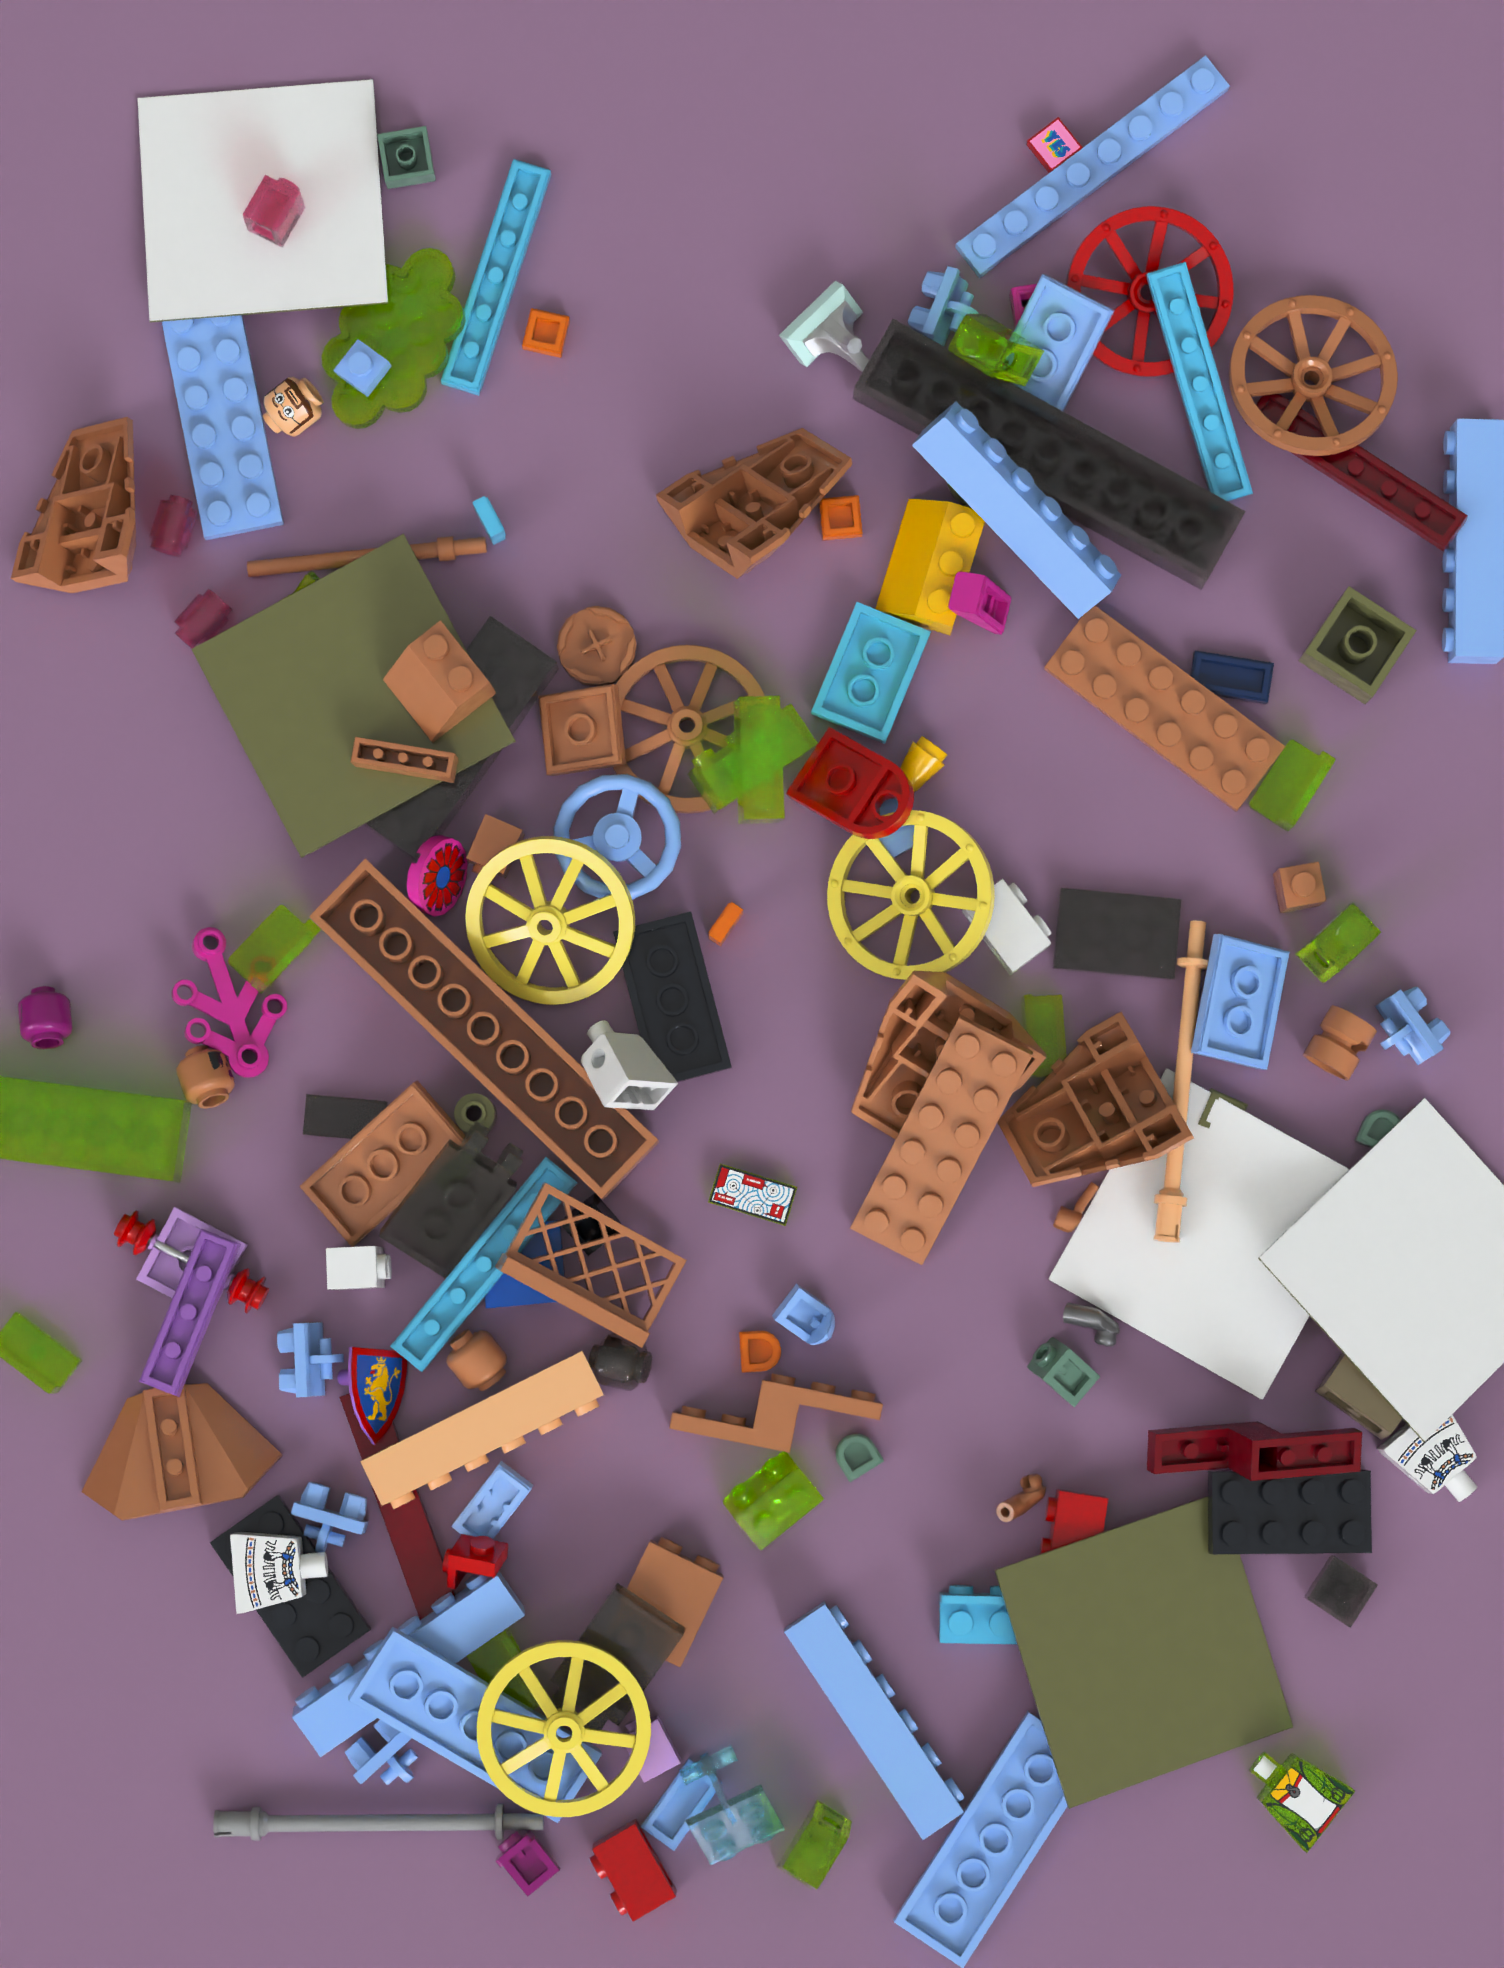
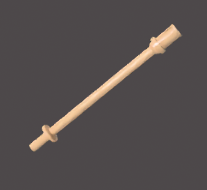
(1170, 1198)

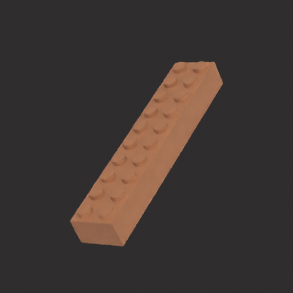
(482, 1028)

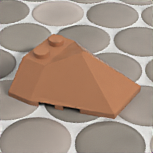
(753, 503)
(89, 518)
(913, 1037)
(1094, 1110)

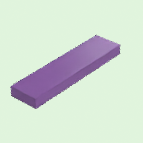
(190, 1312)

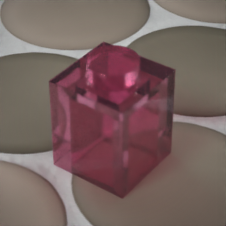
(274, 210)

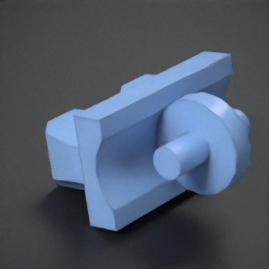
(949, 305)
(1407, 1027)
(312, 1359)
(313, 1508)
(367, 1760)

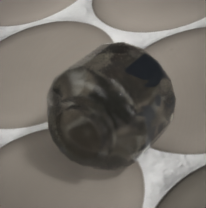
(620, 1363)

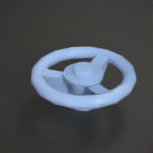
(619, 835)

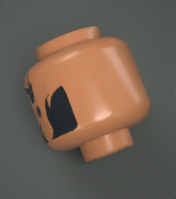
(205, 1077)

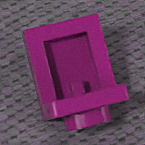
(526, 1861)

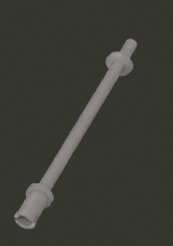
(258, 1823)

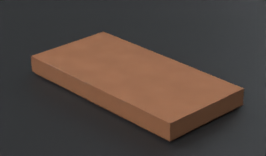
(381, 1163)

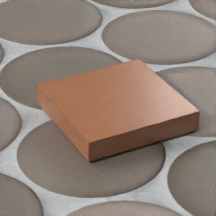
(582, 730)

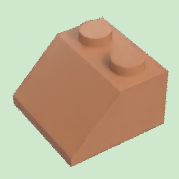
(438, 682)

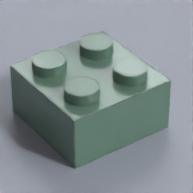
(406, 157)

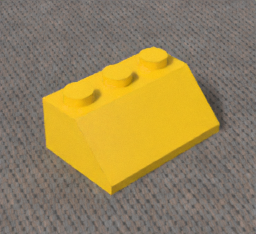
(929, 551)

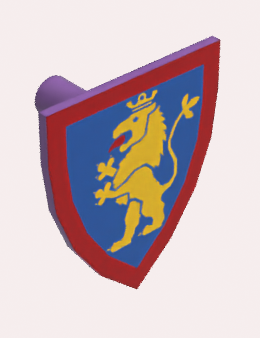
(375, 1387)

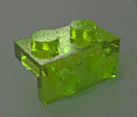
(772, 1499)

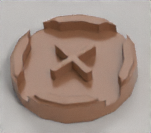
(596, 646)

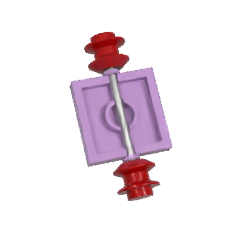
(171, 1253)

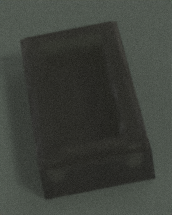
(338, 1115)

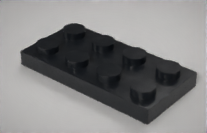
(675, 998)
(1289, 1514)
(309, 1626)

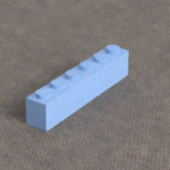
(1017, 509)
(1477, 550)
(451, 1630)
(873, 1719)

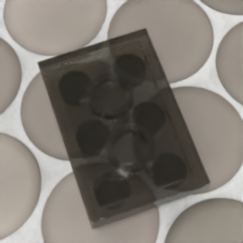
(1117, 934)

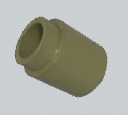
(489, 1111)

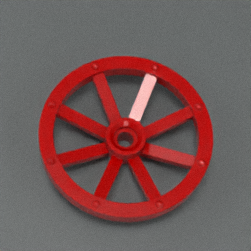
(1162, 217)

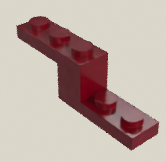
(1254, 1450)

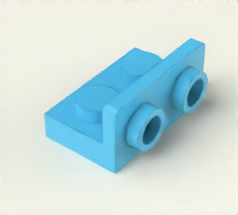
(974, 1617)

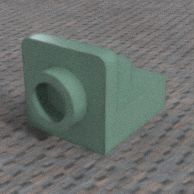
(1063, 1371)

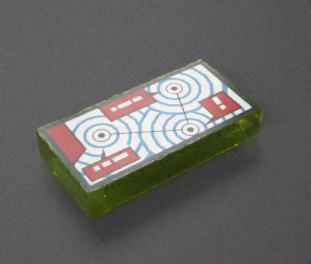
(752, 1194)

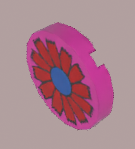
(437, 876)

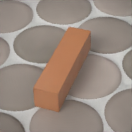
(404, 759)

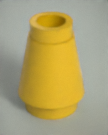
(922, 762)

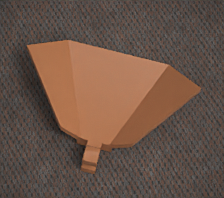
(177, 1454)

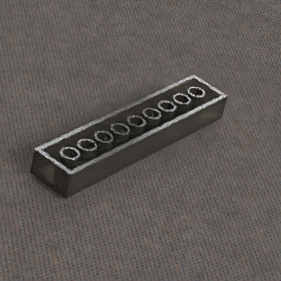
(1073, 463)

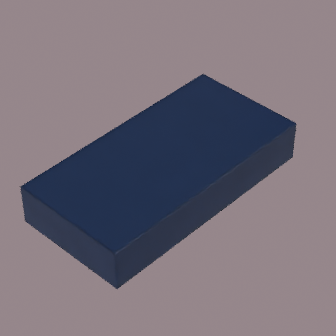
(1233, 676)

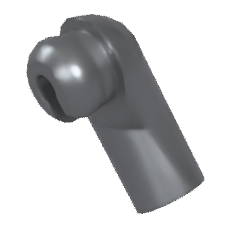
(1092, 1318)

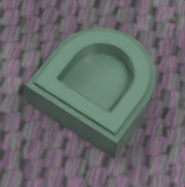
(1375, 1127)
(857, 1455)

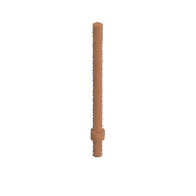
(445, 549)

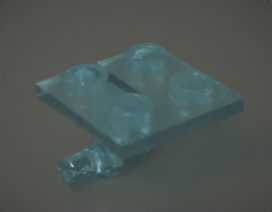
(734, 1822)

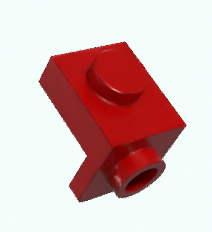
(473, 1555)

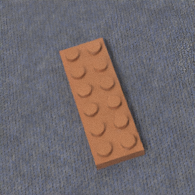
(1164, 707)
(941, 1139)

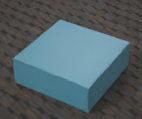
(489, 520)

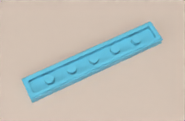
(496, 276)
(1199, 382)
(477, 1271)

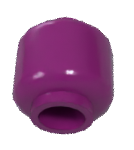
(45, 1018)

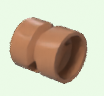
(1340, 1042)

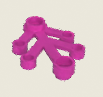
(229, 1010)

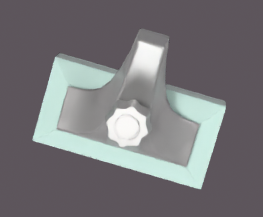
(827, 328)

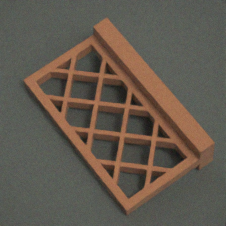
(575, 1296)

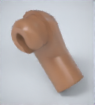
(1020, 1503)

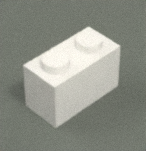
(1012, 931)
(357, 1267)

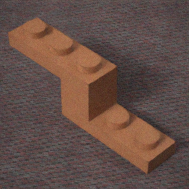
(776, 1413)

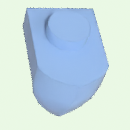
(806, 1316)

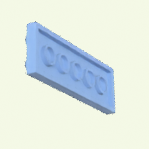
(222, 425)
(440, 1707)
(987, 1847)

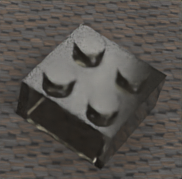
(1340, 1591)

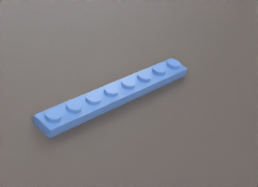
(1092, 166)

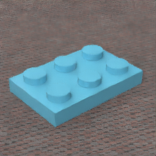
(870, 672)

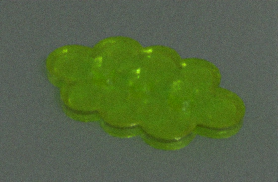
(405, 331)

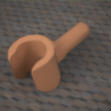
(1069, 1219)

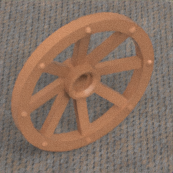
(1317, 371)
(692, 740)

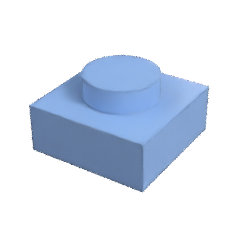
(362, 368)

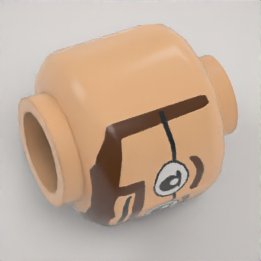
(292, 406)

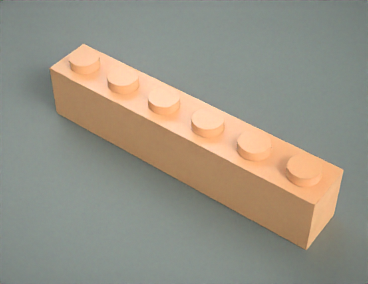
(481, 1429)

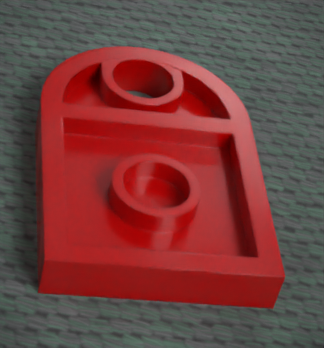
(850, 785)

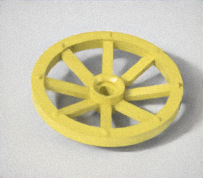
(901, 898)
(554, 913)
(560, 1717)

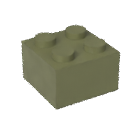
(1357, 645)

